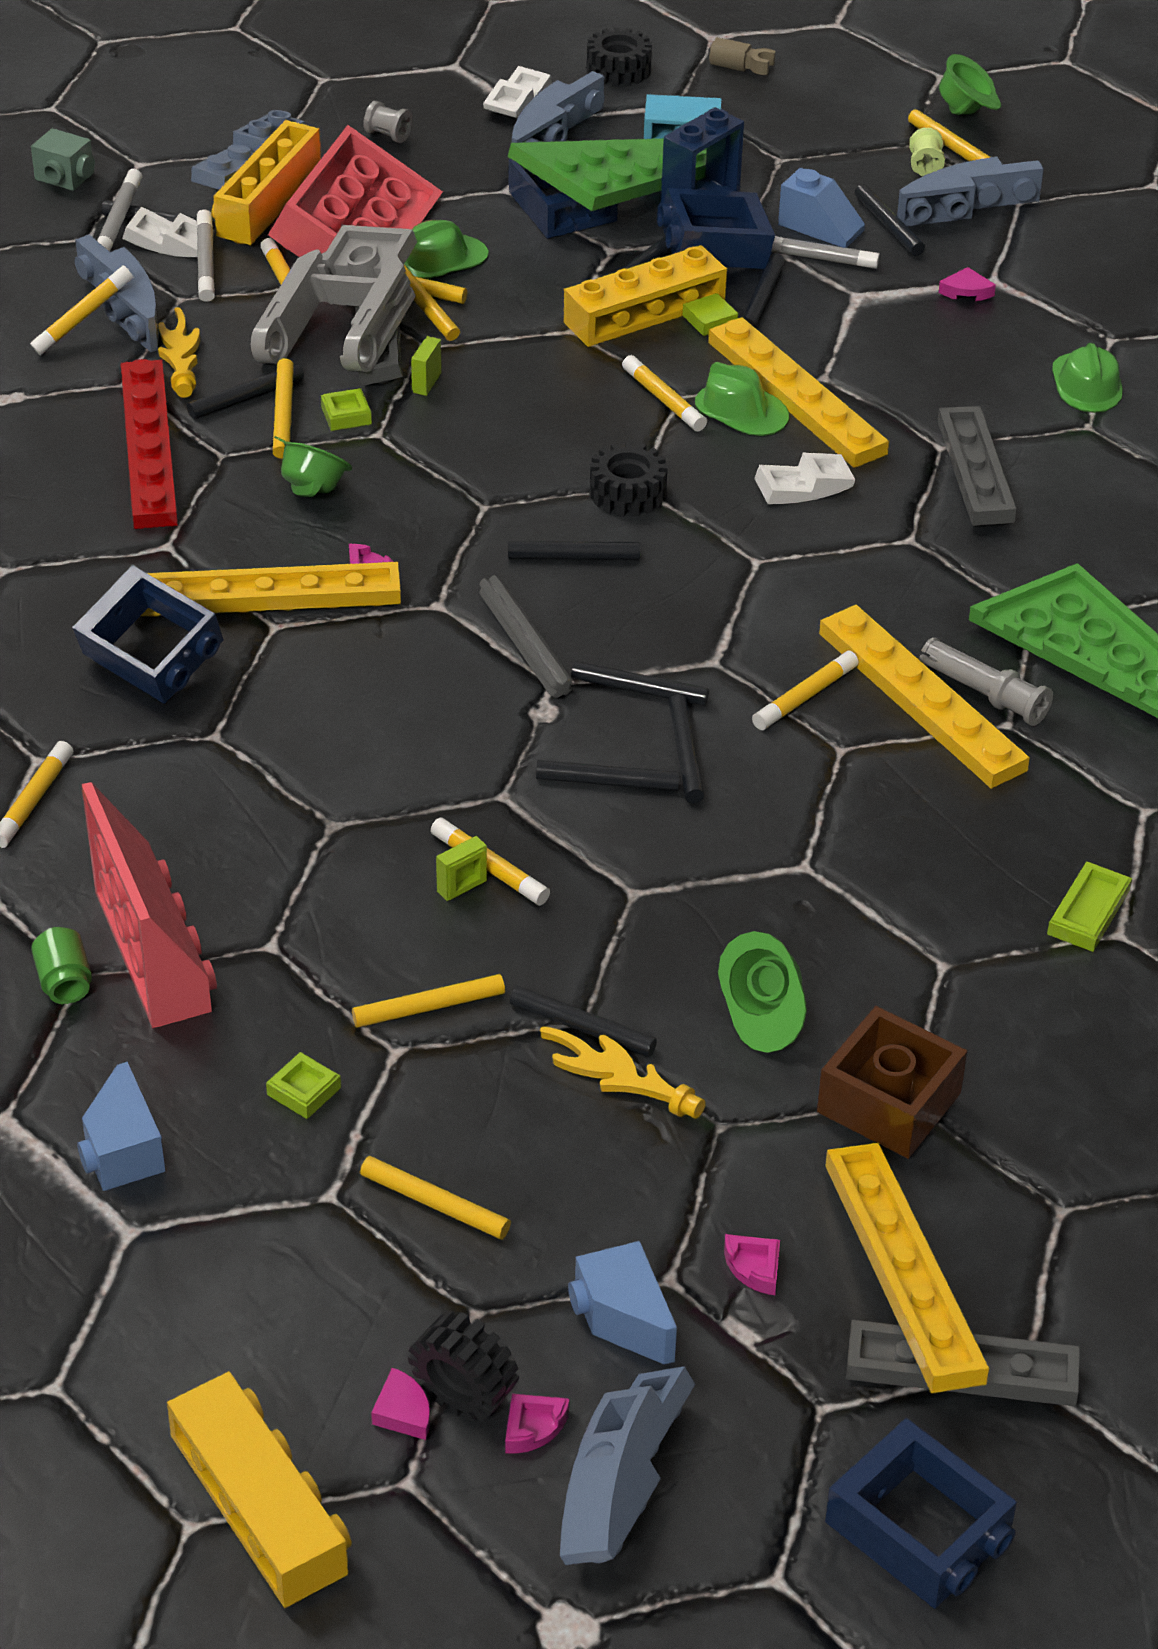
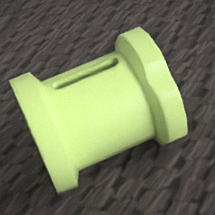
(926, 151)

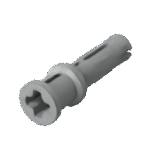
(1003, 687)

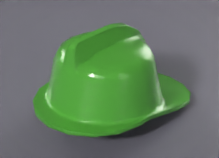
(967, 86)
(443, 250)
(1088, 379)
(738, 400)
(311, 469)
(762, 991)

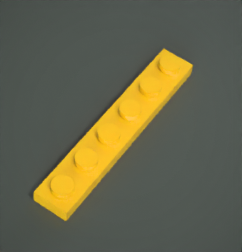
(800, 392)
(287, 587)
(925, 697)
(906, 1269)

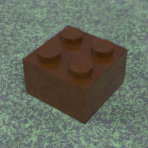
(891, 1081)

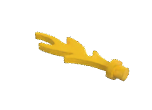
(180, 354)
(619, 1072)

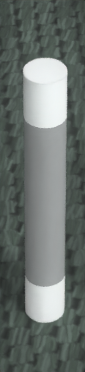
(120, 208)
(825, 252)
(205, 255)

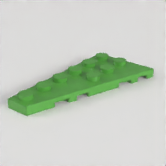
(599, 170)
(1081, 630)

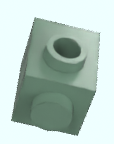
(62, 159)

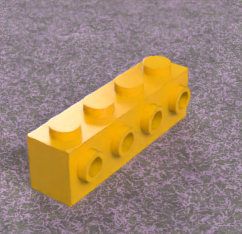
(266, 182)
(641, 295)
(259, 1488)

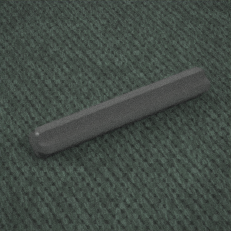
(525, 636)

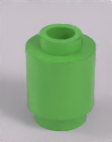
(62, 965)

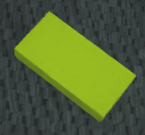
(1089, 906)

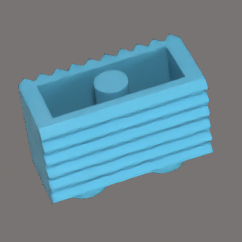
(668, 113)

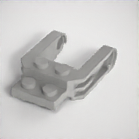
(357, 270)

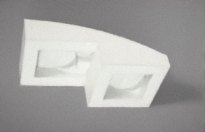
(513, 95)
(162, 235)
(812, 479)

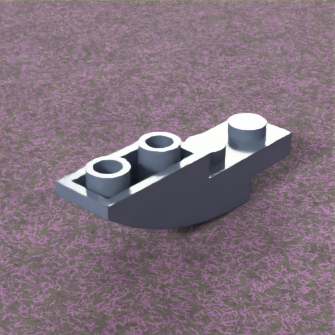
(559, 109)
(246, 140)
(970, 185)
(134, 303)
(614, 1467)

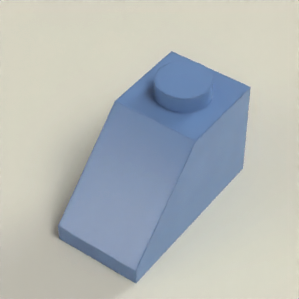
(818, 209)
(120, 1133)
(624, 1301)

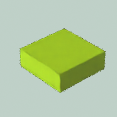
(708, 313)
(426, 365)
(346, 409)
(461, 868)
(303, 1085)

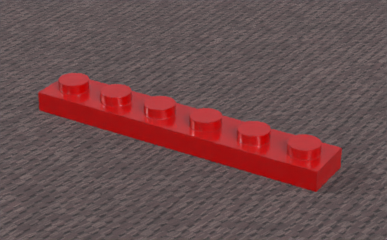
(148, 444)

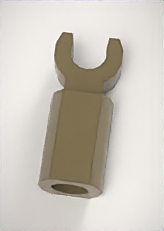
(741, 56)

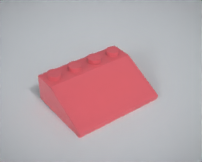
(355, 187)
(146, 917)

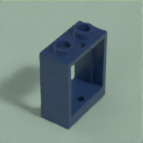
(721, 136)
(553, 213)
(723, 222)
(122, 607)
(886, 1465)

